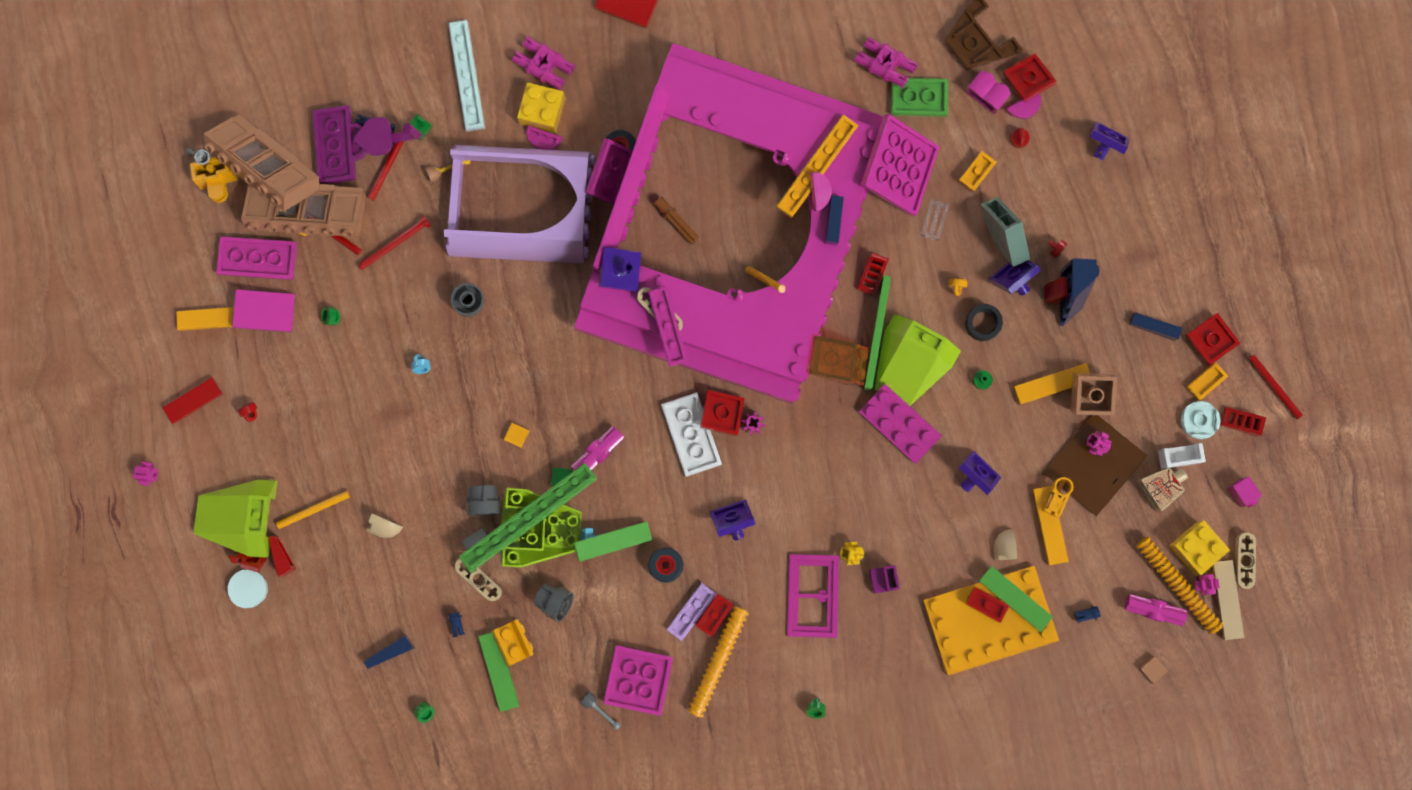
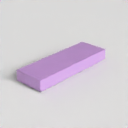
(691, 611)

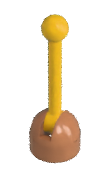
(435, 173)

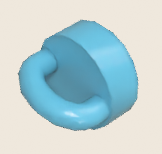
(420, 364)

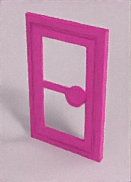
(831, 630)

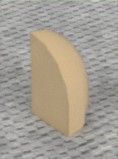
(382, 527)
(1005, 546)

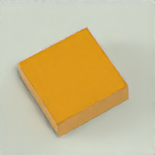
(516, 435)

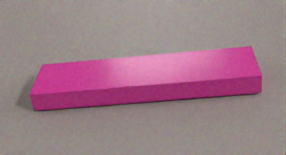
(667, 326)

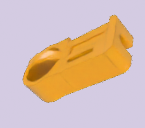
(1057, 501)

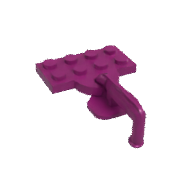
(343, 142)

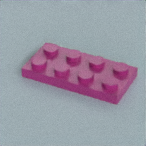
(256, 258)
(900, 423)

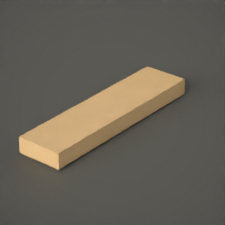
(1228, 600)

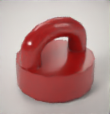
(1020, 138)
(1057, 248)
(245, 410)

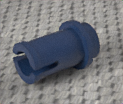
(1087, 614)
(455, 622)

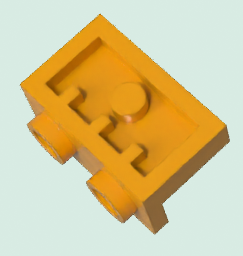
(513, 642)

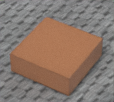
(1153, 670)

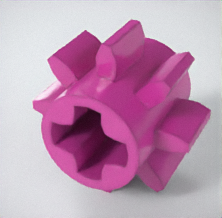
(754, 418)
(1098, 443)
(145, 473)
(1207, 584)

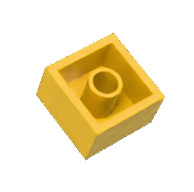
(541, 107)
(1199, 548)

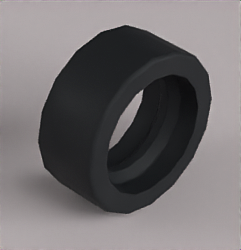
(983, 308)

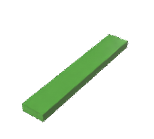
(877, 332)

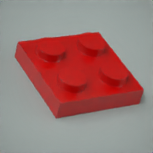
(1029, 77)
(1212, 339)
(722, 413)

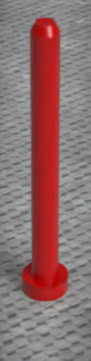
(395, 242)

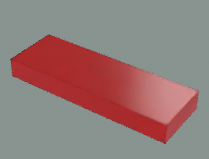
(192, 400)

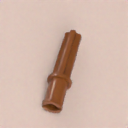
(671, 214)

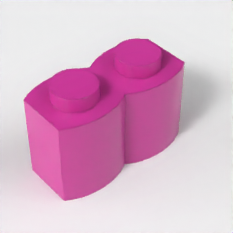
(988, 91)

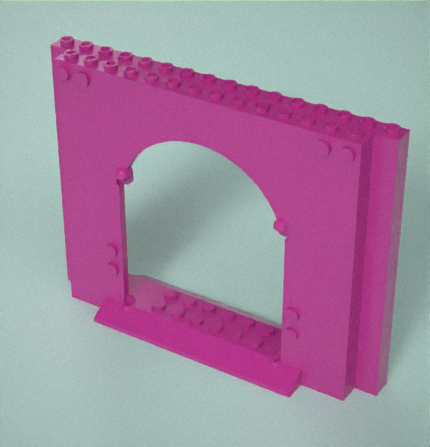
(761, 335)

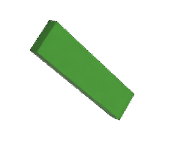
(612, 541)
(1016, 598)
(499, 673)

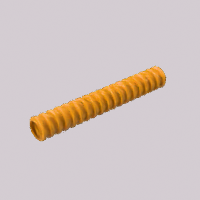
(1179, 585)
(717, 662)

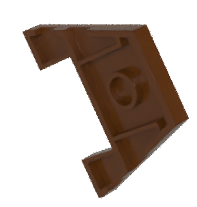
(973, 44)

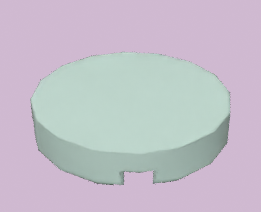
(1200, 420)
(247, 588)

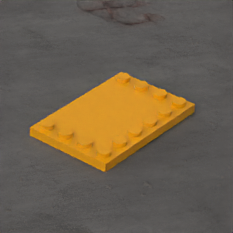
(973, 639)

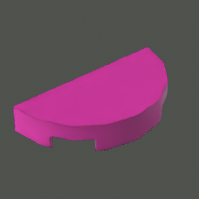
(1026, 109)
(541, 139)
(821, 190)

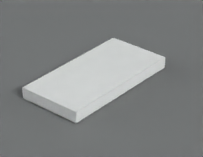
(693, 444)

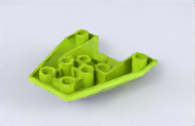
(913, 358)
(237, 517)
(545, 540)

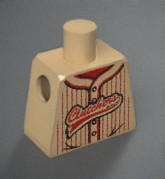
(1163, 487)

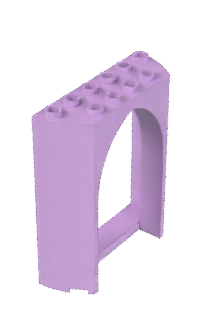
(559, 243)

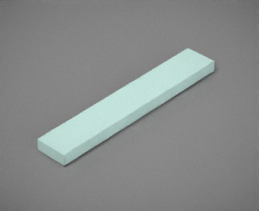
(466, 75)

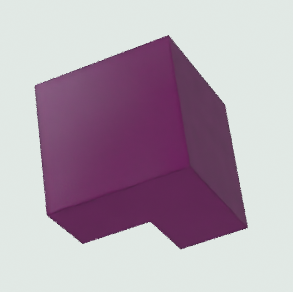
(884, 579)

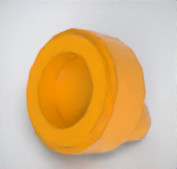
(958, 284)

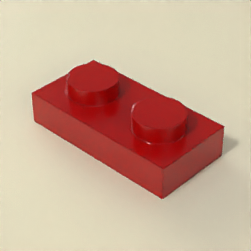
(987, 605)
(714, 615)

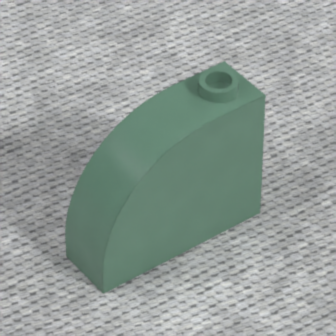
(1006, 231)

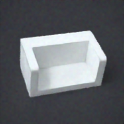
(1181, 456)

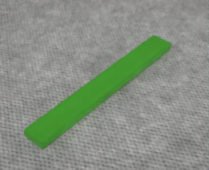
(527, 518)

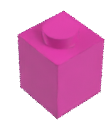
(1245, 492)

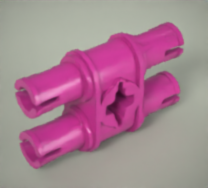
(543, 54)
(886, 71)

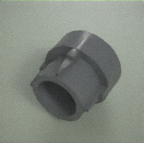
(460, 293)
(482, 501)
(554, 601)

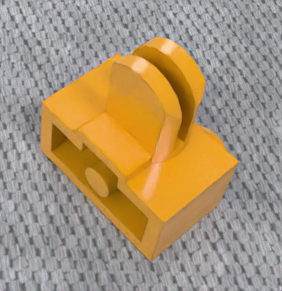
(213, 177)

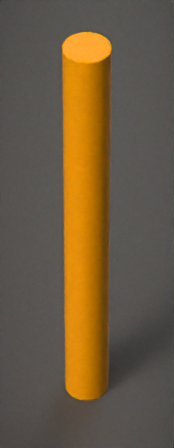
(765, 279)
(313, 509)

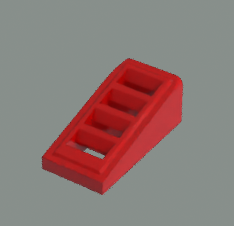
(878, 258)
(1056, 290)
(1241, 427)
(281, 558)

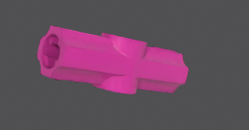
(600, 449)
(1155, 610)

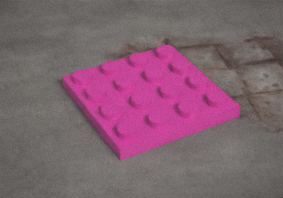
(899, 165)

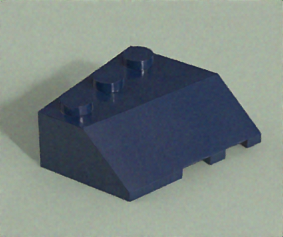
(1080, 280)

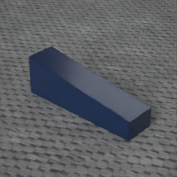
(834, 220)
(1156, 327)
(395, 649)

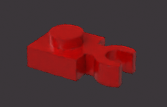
(246, 562)

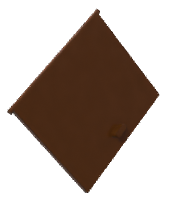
(1095, 475)

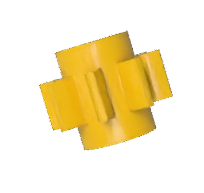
(851, 553)

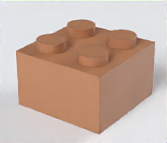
(1093, 394)

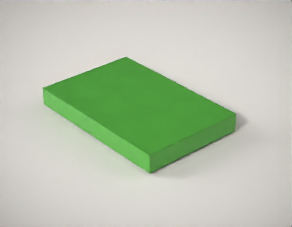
(920, 98)

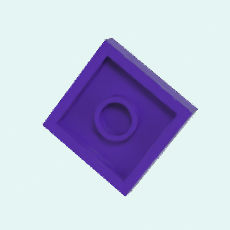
(1108, 139)
(619, 269)
(1015, 278)
(978, 474)
(733, 519)

